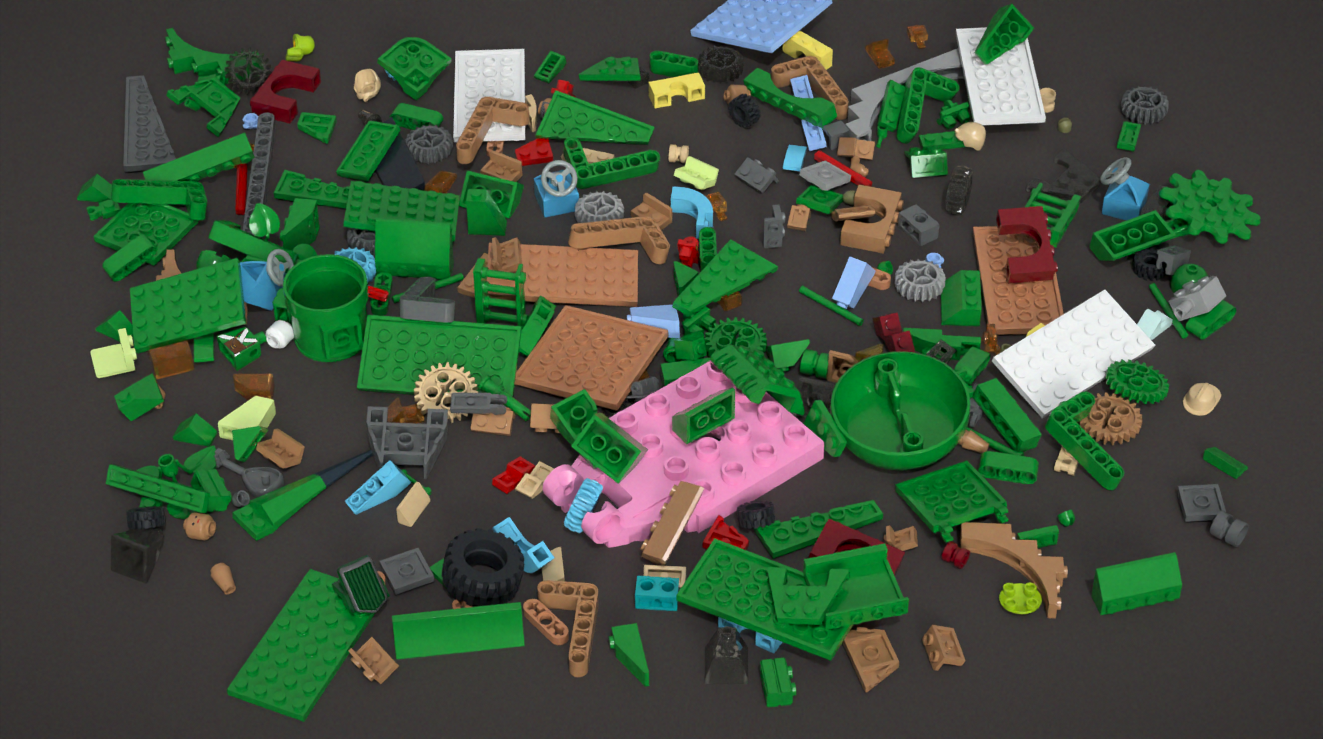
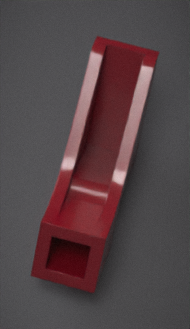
(890, 330)

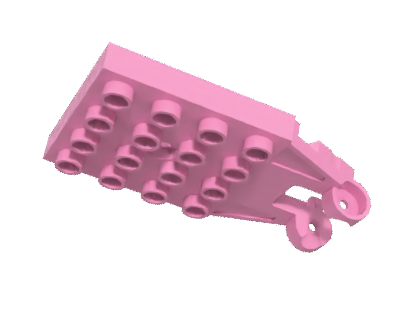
(753, 456)

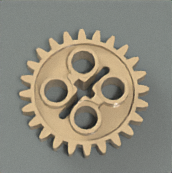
(430, 384)

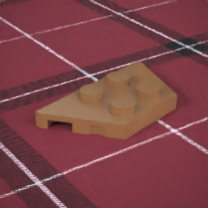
(870, 655)

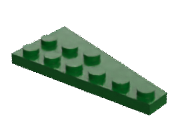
(588, 122)
(724, 275)

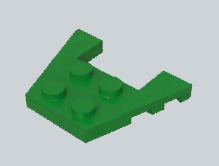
(213, 97)
(804, 603)

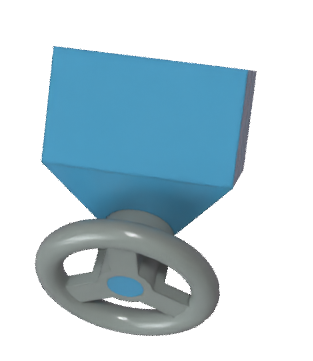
(556, 190)
(1125, 193)
(264, 279)

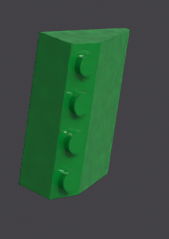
(413, 248)

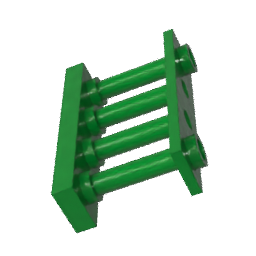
(1065, 215)
(483, 300)

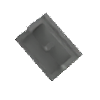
(1174, 257)

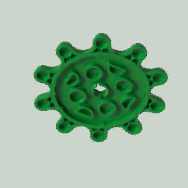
(1209, 206)

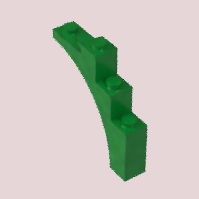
(186, 57)

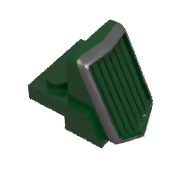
(361, 586)

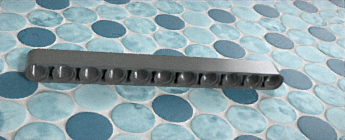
(260, 166)

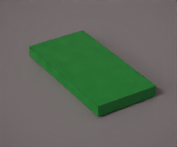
(368, 150)

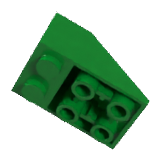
(301, 225)

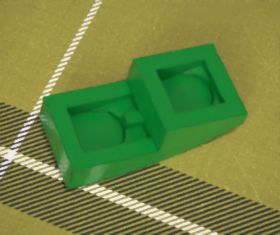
(204, 348)

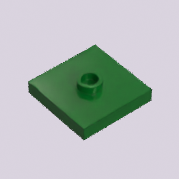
(820, 199)

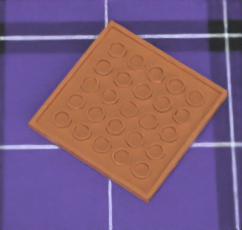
(591, 354)

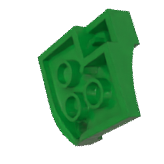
(414, 64)

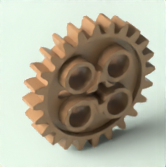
(1120, 425)

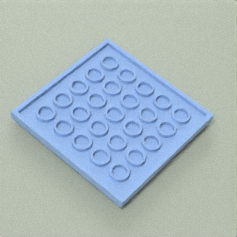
(758, 23)

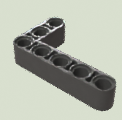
(421, 304)

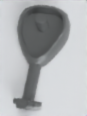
(256, 479)

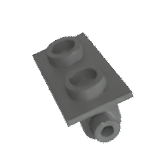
(643, 388)

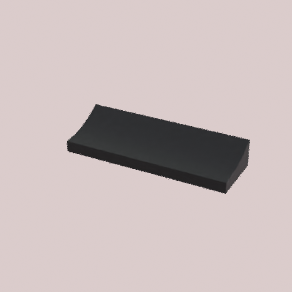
(398, 166)

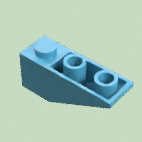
(379, 488)

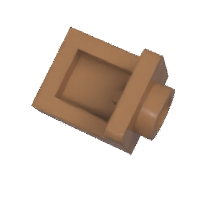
(901, 539)

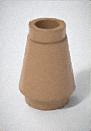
(973, 442)
(223, 577)

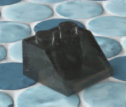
(814, 390)

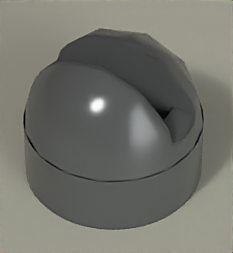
(243, 499)

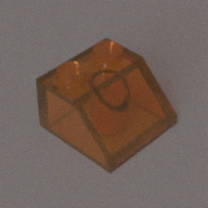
(171, 359)

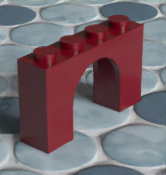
(284, 76)
(1033, 223)
(839, 538)

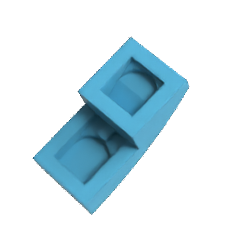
(794, 157)

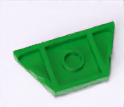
(613, 70)

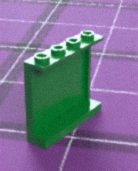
(867, 594)

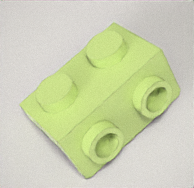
(697, 173)

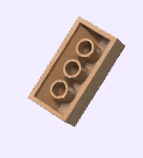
(672, 523)

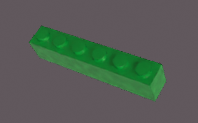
(205, 162)

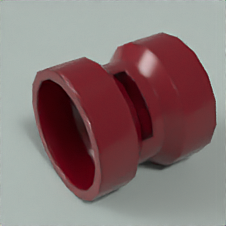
(955, 554)

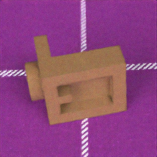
(799, 217)

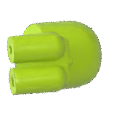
(301, 46)

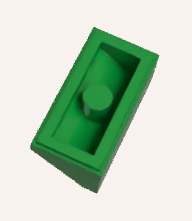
(1224, 462)

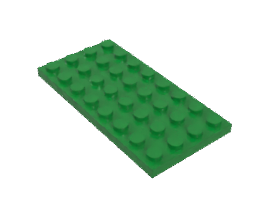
(402, 348)
(738, 589)
(300, 650)

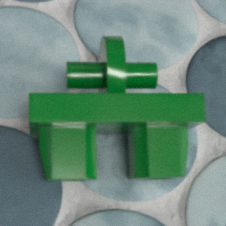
(953, 111)
(698, 321)

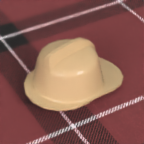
(1201, 399)

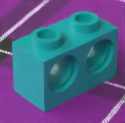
(656, 593)

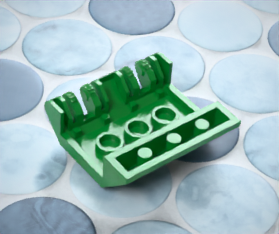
(756, 375)

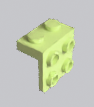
(115, 358)

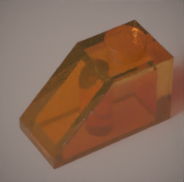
(254, 385)

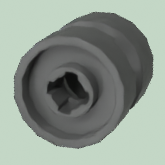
(1226, 527)

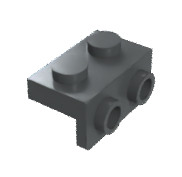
(756, 175)
(774, 228)

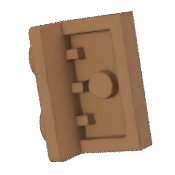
(503, 167)
(506, 255)
(493, 423)
(281, 449)
(374, 660)

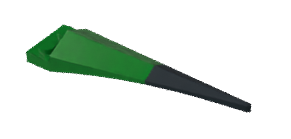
(271, 510)

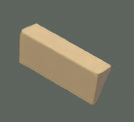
(412, 505)
(554, 569)
(666, 571)

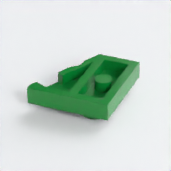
(317, 125)

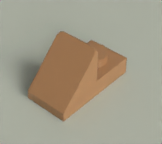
(853, 147)

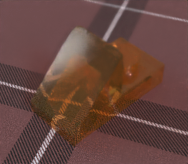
(880, 54)
(404, 414)

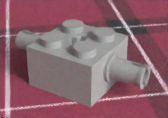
(1197, 297)

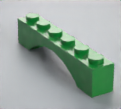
(813, 110)

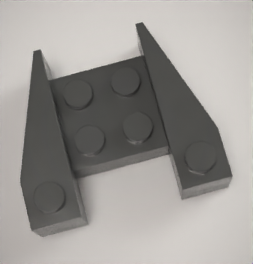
(406, 441)

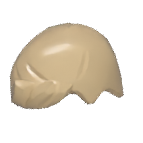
(367, 84)
(971, 134)

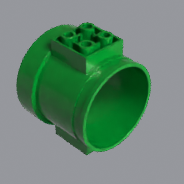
(327, 306)

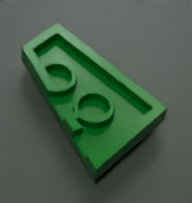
(824, 426)

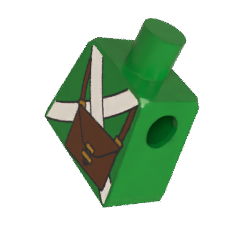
(241, 346)

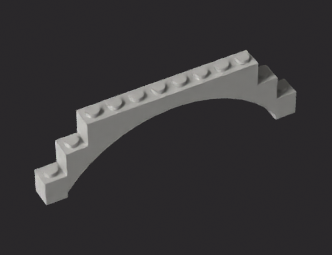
(868, 98)

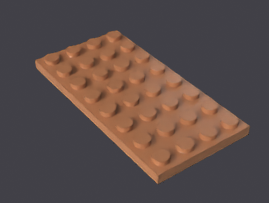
(575, 275)
(1012, 306)

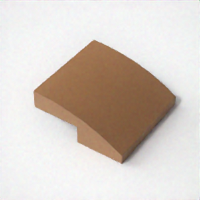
(853, 213)

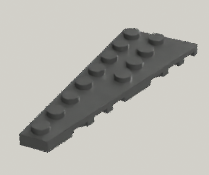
(144, 132)

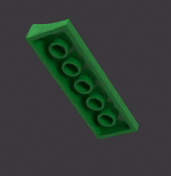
(458, 630)

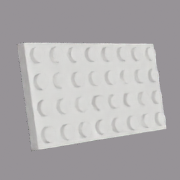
(488, 75)
(1003, 89)
(1072, 352)

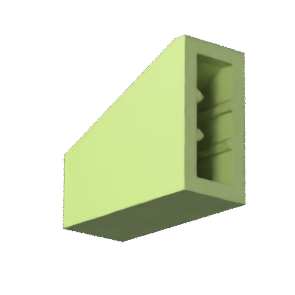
(255, 412)

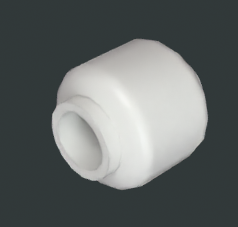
(279, 334)

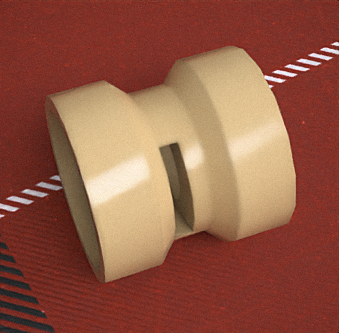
(1048, 96)
(678, 153)

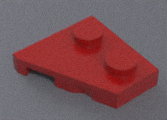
(534, 152)
(724, 533)

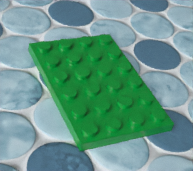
(391, 202)
(187, 305)

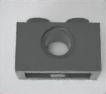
(918, 225)

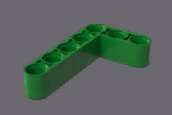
(917, 84)
(609, 166)
(162, 192)
(231, 235)
(1065, 429)

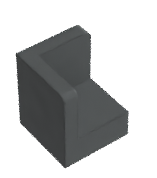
(835, 132)

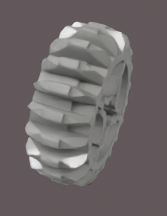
(598, 207)
(920, 280)

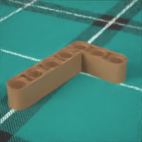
(819, 80)
(486, 112)
(622, 231)
(582, 599)

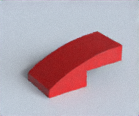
(513, 475)

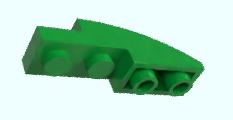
(535, 324)
(930, 337)

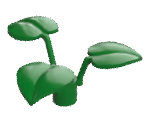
(265, 222)
(169, 467)

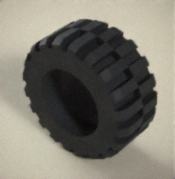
(488, 549)

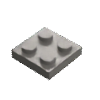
(825, 175)

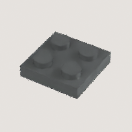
(1200, 502)
(406, 571)

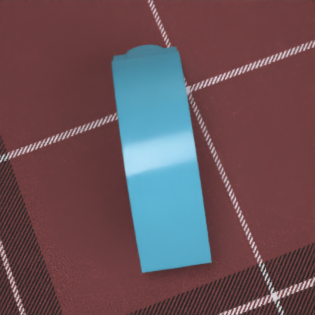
(692, 203)
(534, 555)

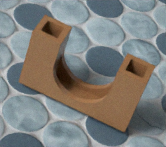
(873, 235)

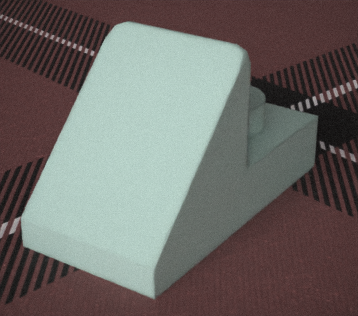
(1154, 323)

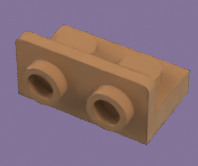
(655, 209)
(943, 647)

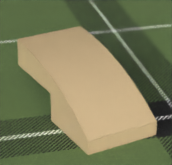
(529, 99)
(532, 483)

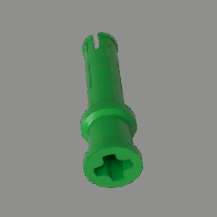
(489, 386)

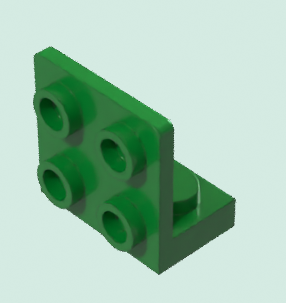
(927, 161)

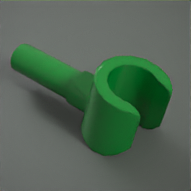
(881, 133)

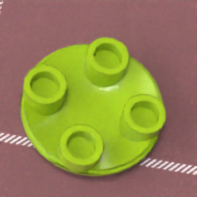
(1020, 598)

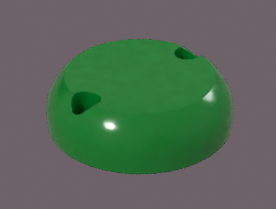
(895, 421)

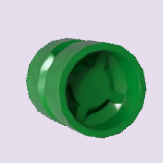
(814, 363)

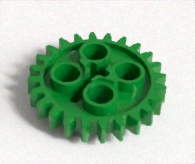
(726, 332)
(1137, 381)

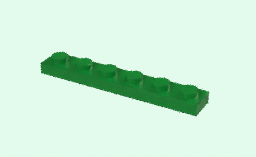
(158, 488)

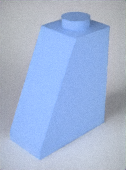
(853, 283)
(657, 316)

